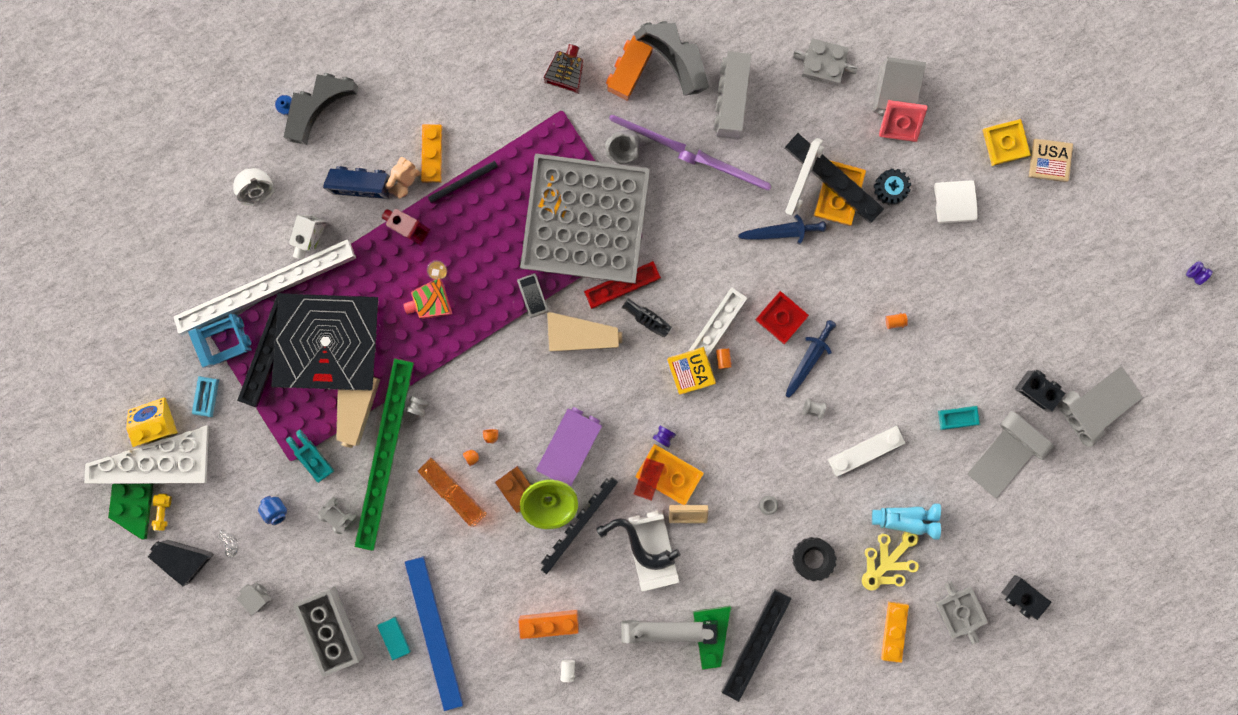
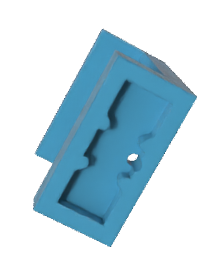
(201, 346)

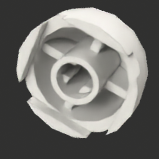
(252, 186)

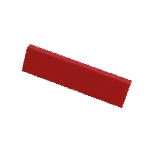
(613, 289)

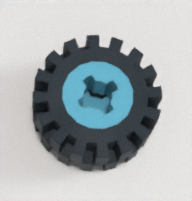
(887, 191)

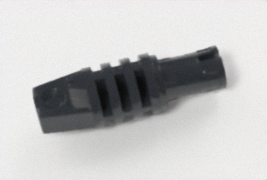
(647, 318)

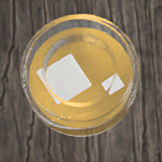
(436, 270)

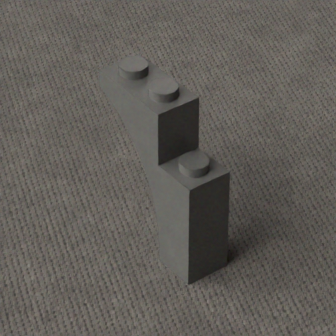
(682, 57)
(307, 107)

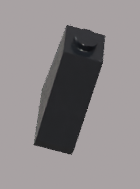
(179, 560)

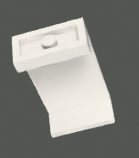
(654, 540)

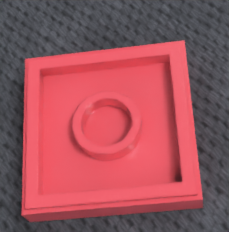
(902, 120)

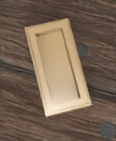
(688, 513)

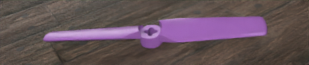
(692, 158)

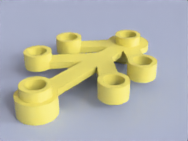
(888, 562)

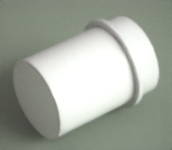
(567, 670)

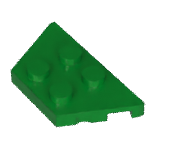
(131, 507)

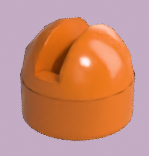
(490, 435)
(471, 457)

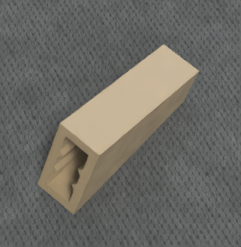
(577, 334)
(353, 413)

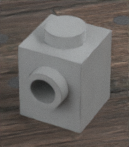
(253, 597)

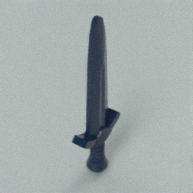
(787, 230)
(810, 358)

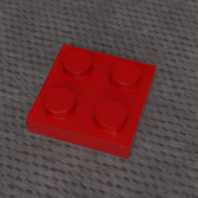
(781, 317)

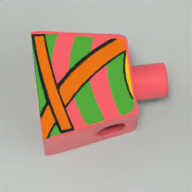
(429, 301)

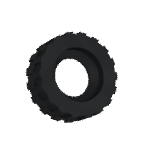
(817, 573)

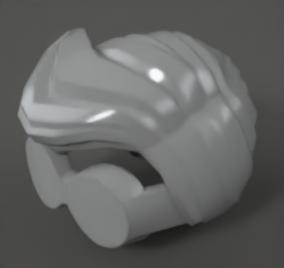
(623, 146)

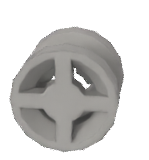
(417, 406)

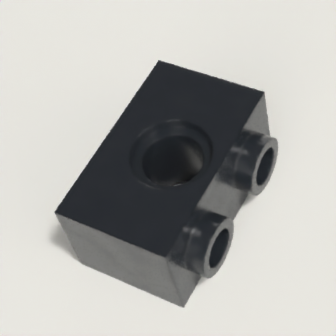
(1036, 602)

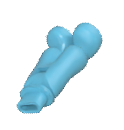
(910, 520)

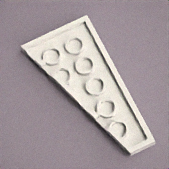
(161, 462)

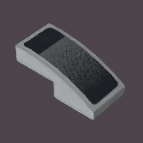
(532, 295)

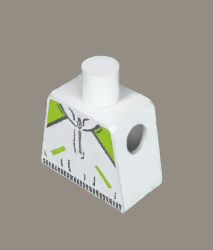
(306, 234)

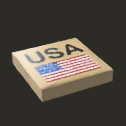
(1050, 160)

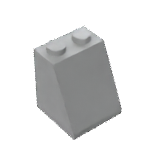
(898, 81)

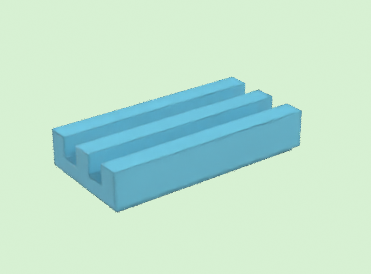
(213, 394)

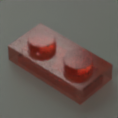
(648, 479)

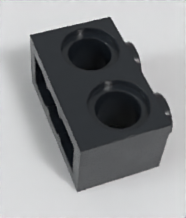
(1038, 394)

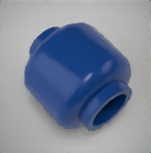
(272, 510)

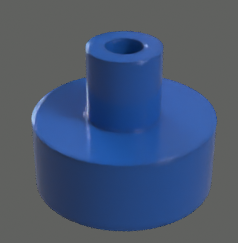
(283, 104)

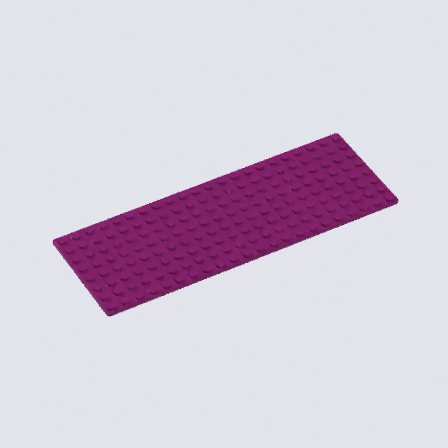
(479, 241)

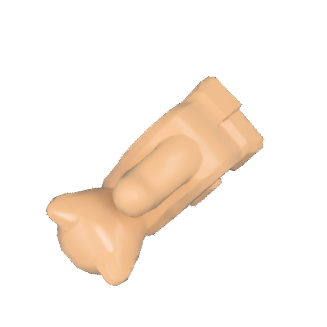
(404, 175)

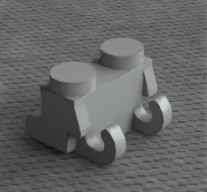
(335, 517)

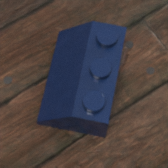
(357, 183)

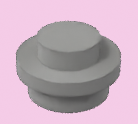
(768, 505)

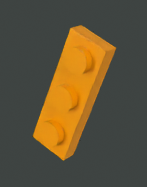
(431, 153)
(894, 632)

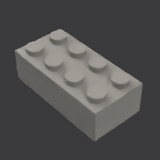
(733, 92)
(328, 631)

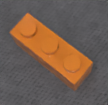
(629, 68)
(548, 624)

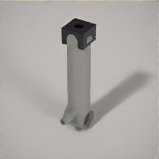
(636, 631)

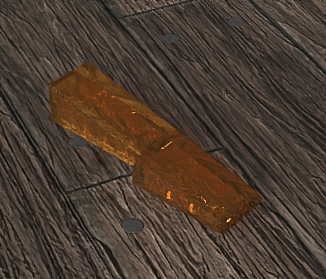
(452, 492)

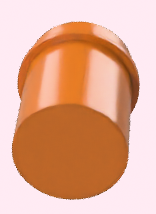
(896, 321)
(723, 358)

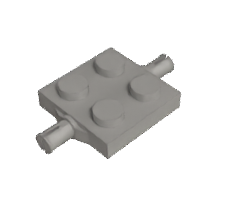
(825, 61)
(961, 612)

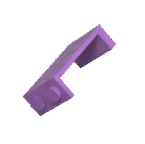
(569, 446)

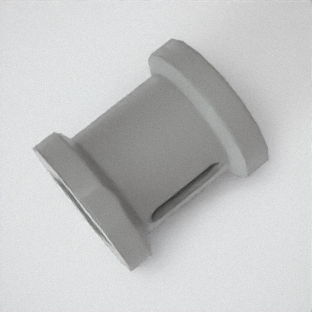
(814, 408)

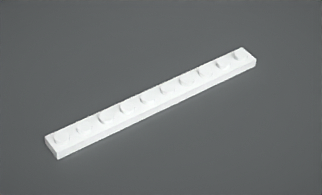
(264, 287)

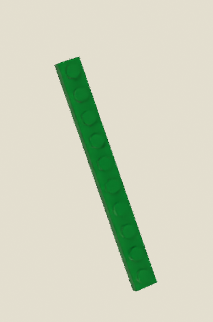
(384, 454)

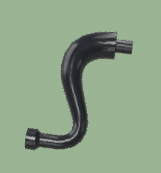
(645, 559)

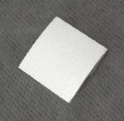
(955, 202)

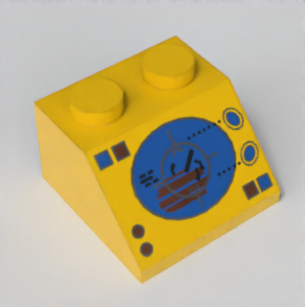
(150, 423)

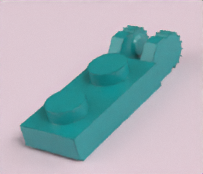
(310, 457)

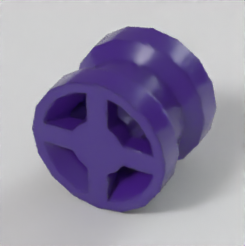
(1199, 273)
(664, 436)

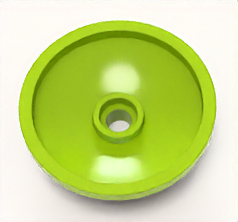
(552, 511)

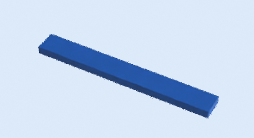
(434, 633)

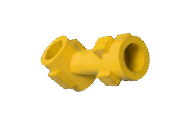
(162, 502)

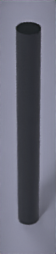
(462, 182)

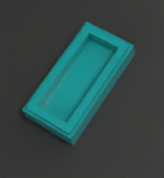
(958, 417)
(394, 638)

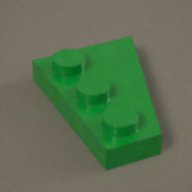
(712, 654)

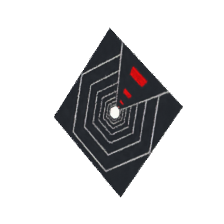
(325, 342)

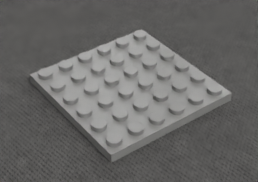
(600, 222)

